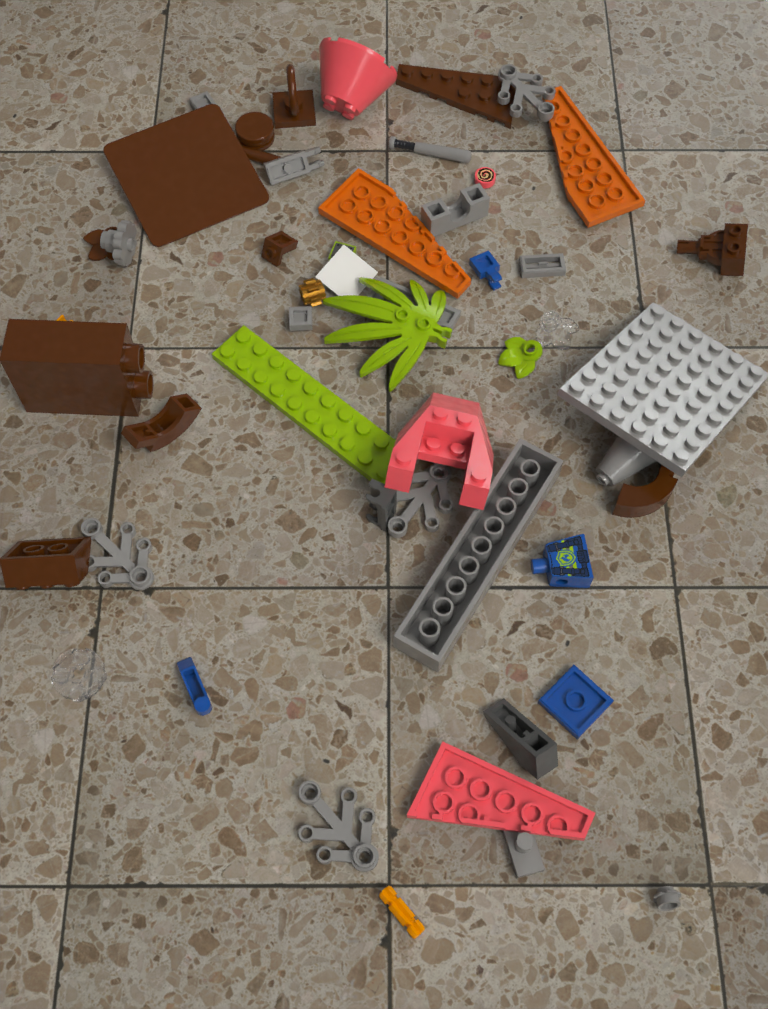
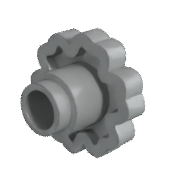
(120, 242)

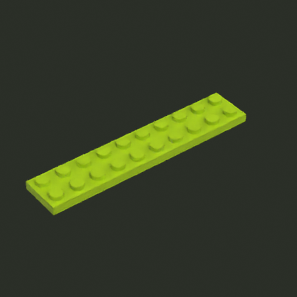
(307, 403)

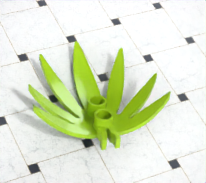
(411, 322)

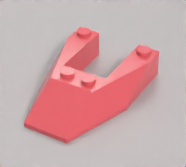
(449, 434)

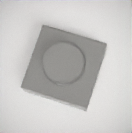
(300, 318)

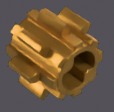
(312, 292)

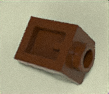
(276, 246)

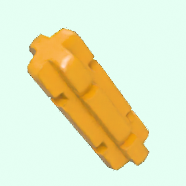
(401, 912)

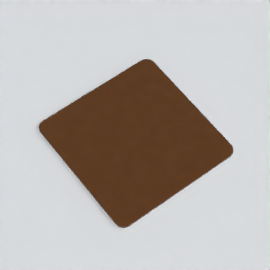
(185, 174)

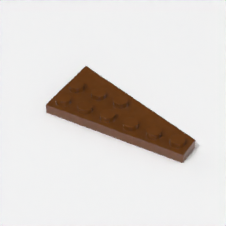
(462, 90)

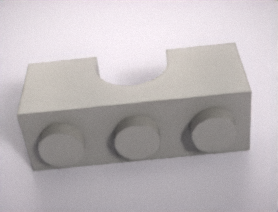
(470, 206)

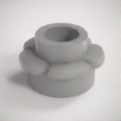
(667, 898)

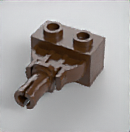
(720, 248)

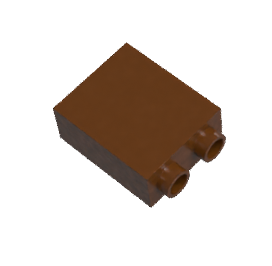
(76, 367)

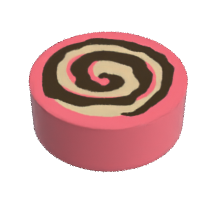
(485, 176)

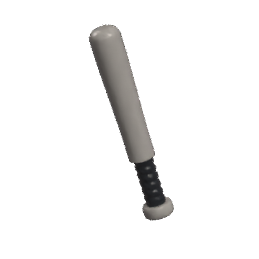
(444, 152)

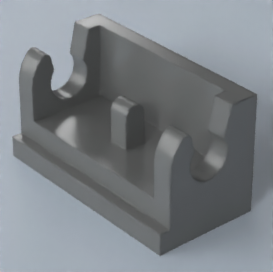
(382, 500)

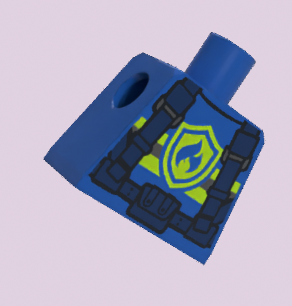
(565, 563)

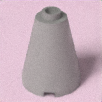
(621, 462)

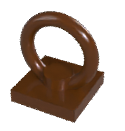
(293, 107)

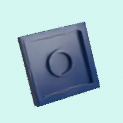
(575, 701)

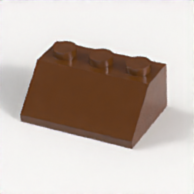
(46, 563)

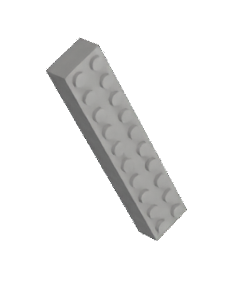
(477, 556)

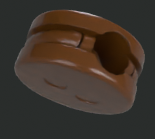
(255, 130)

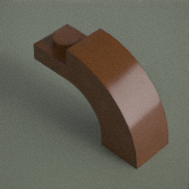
(165, 426)
(644, 500)

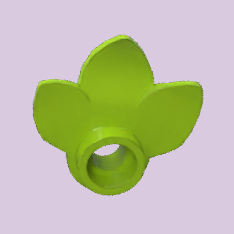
(518, 357)

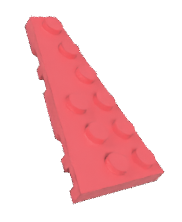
(482, 795)

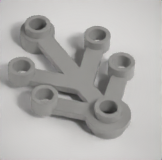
(509, 75)
(423, 497)
(120, 557)
(340, 830)

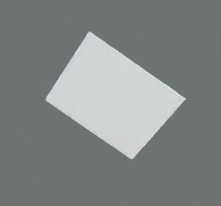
(343, 273)

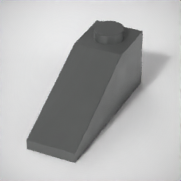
(523, 738)

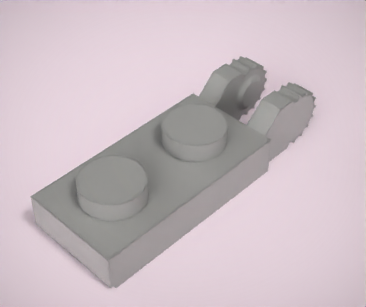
(291, 165)

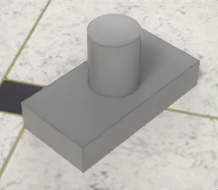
(523, 853)

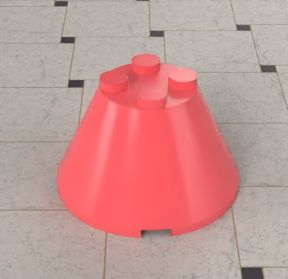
(352, 76)

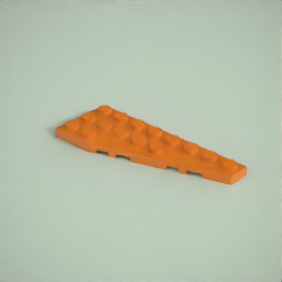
(588, 170)
(383, 221)

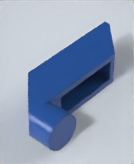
(195, 686)

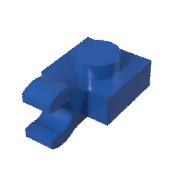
(487, 266)

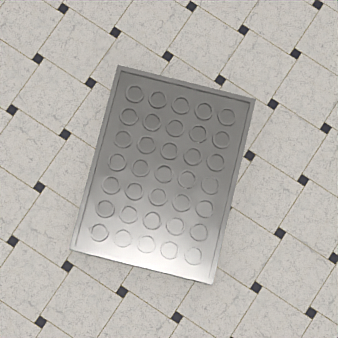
(664, 388)

